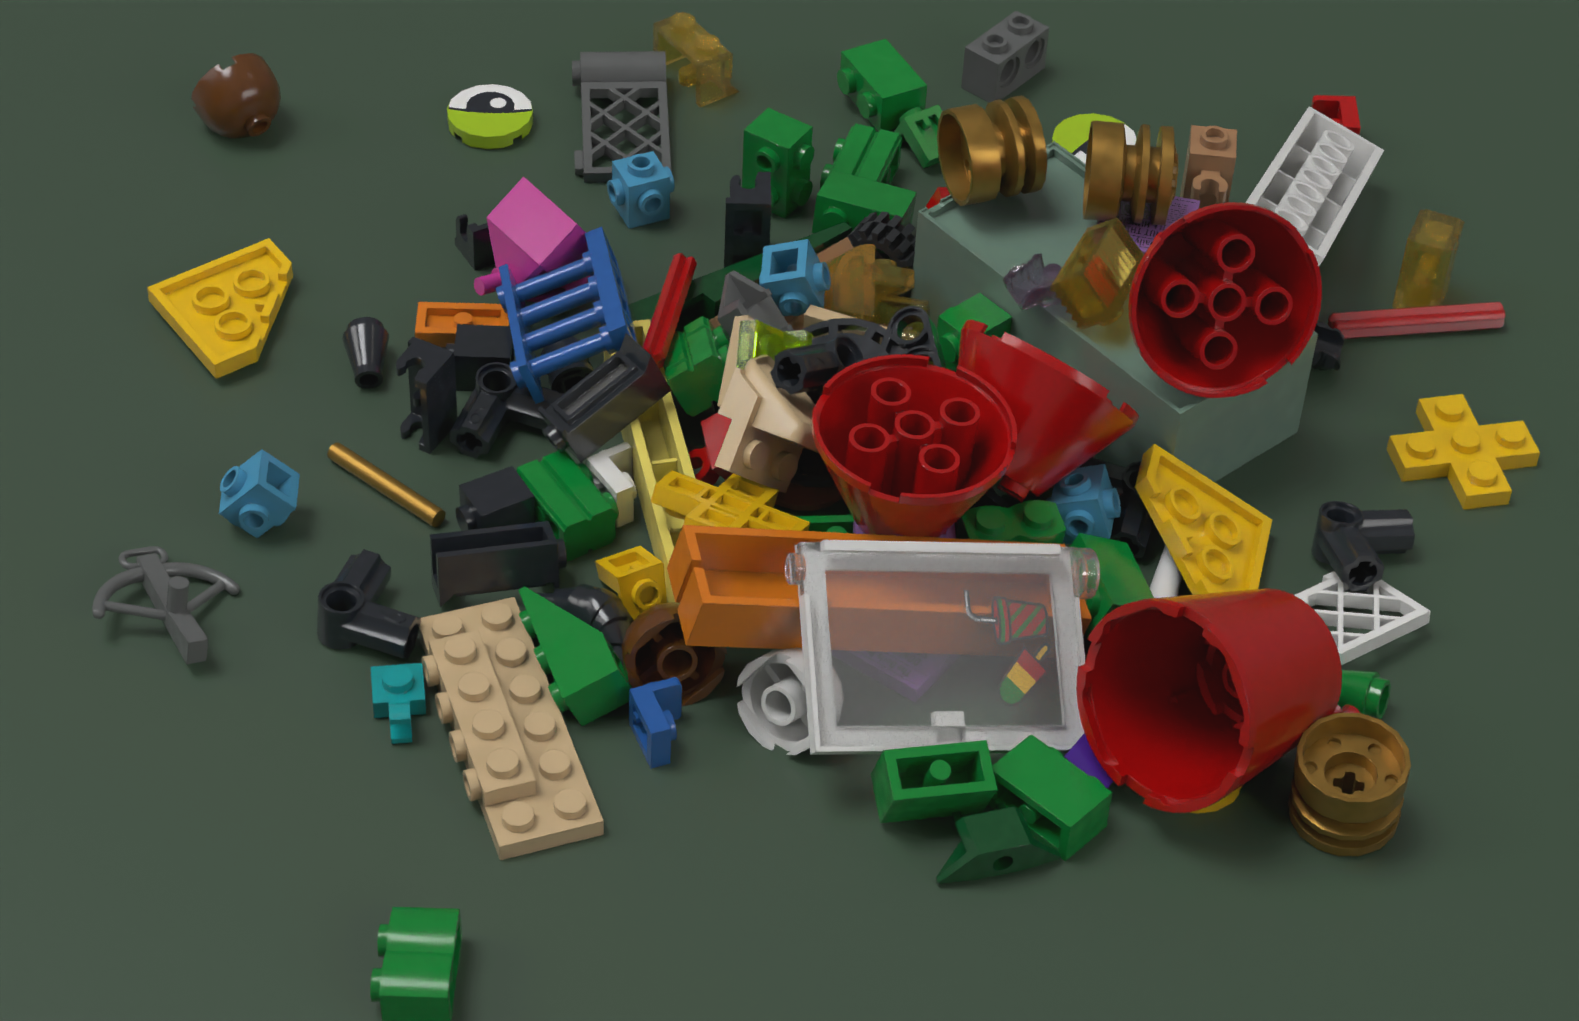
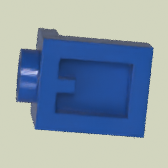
(653, 716)

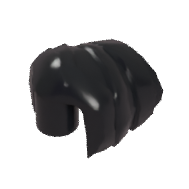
(1327, 348)

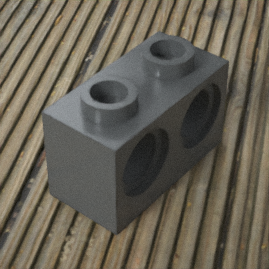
(1005, 57)

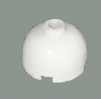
(776, 700)

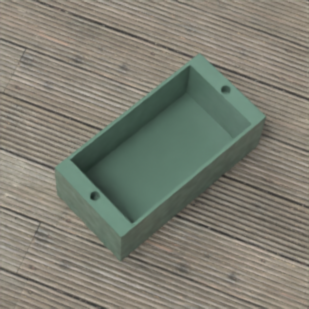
(977, 245)

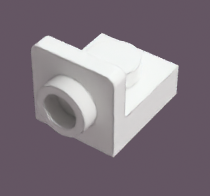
(614, 474)

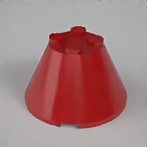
(1224, 299)
(1056, 409)
(912, 442)

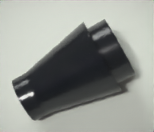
(366, 348)

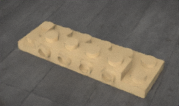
(507, 729)

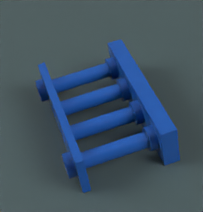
(609, 311)

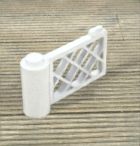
(1384, 628)

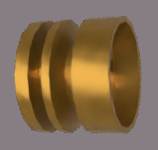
(992, 150)
(1129, 173)
(1349, 784)

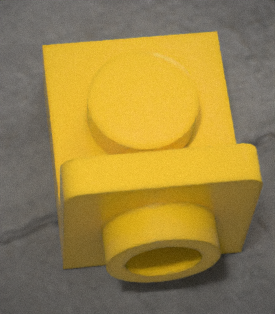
(635, 577)

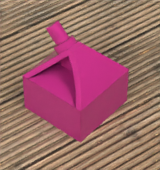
(532, 239)

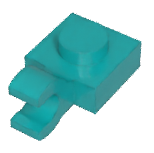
(398, 694)

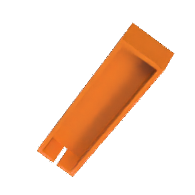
(737, 587)

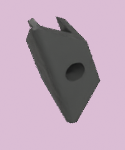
(746, 297)

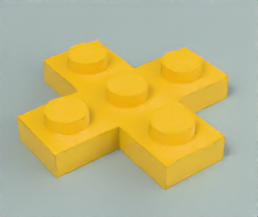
(1463, 451)
(732, 504)

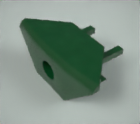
(993, 846)

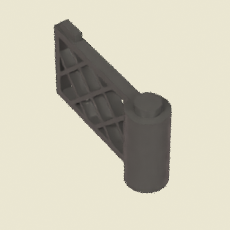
(623, 79)

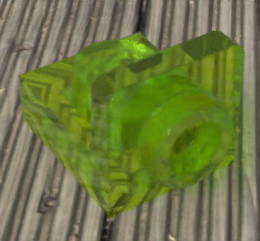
(762, 339)

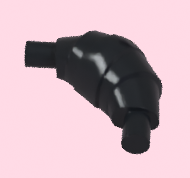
(597, 608)

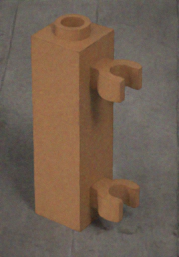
(1209, 165)

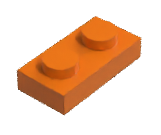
(438, 320)

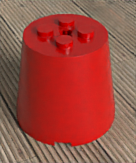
(1204, 691)

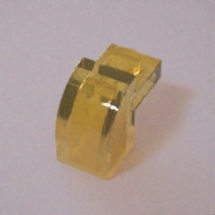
(859, 277)

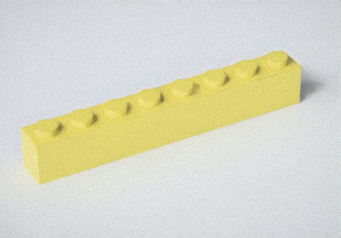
(656, 451)

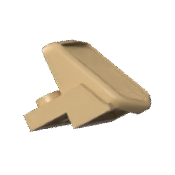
(765, 427)

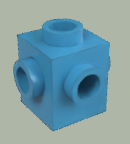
(641, 189)
(794, 276)
(259, 493)
(1086, 502)

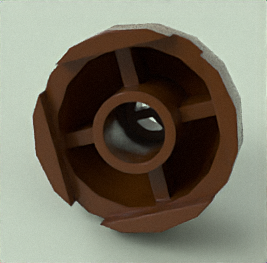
(239, 98)
(657, 651)

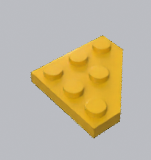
(226, 305)
(1206, 528)

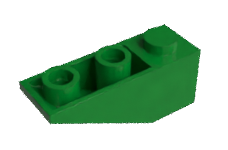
(579, 657)

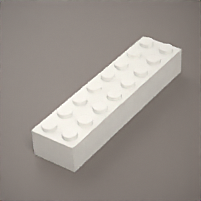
(1317, 178)

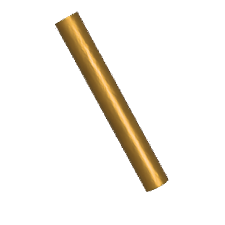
(386, 484)

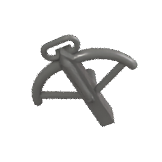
(167, 596)

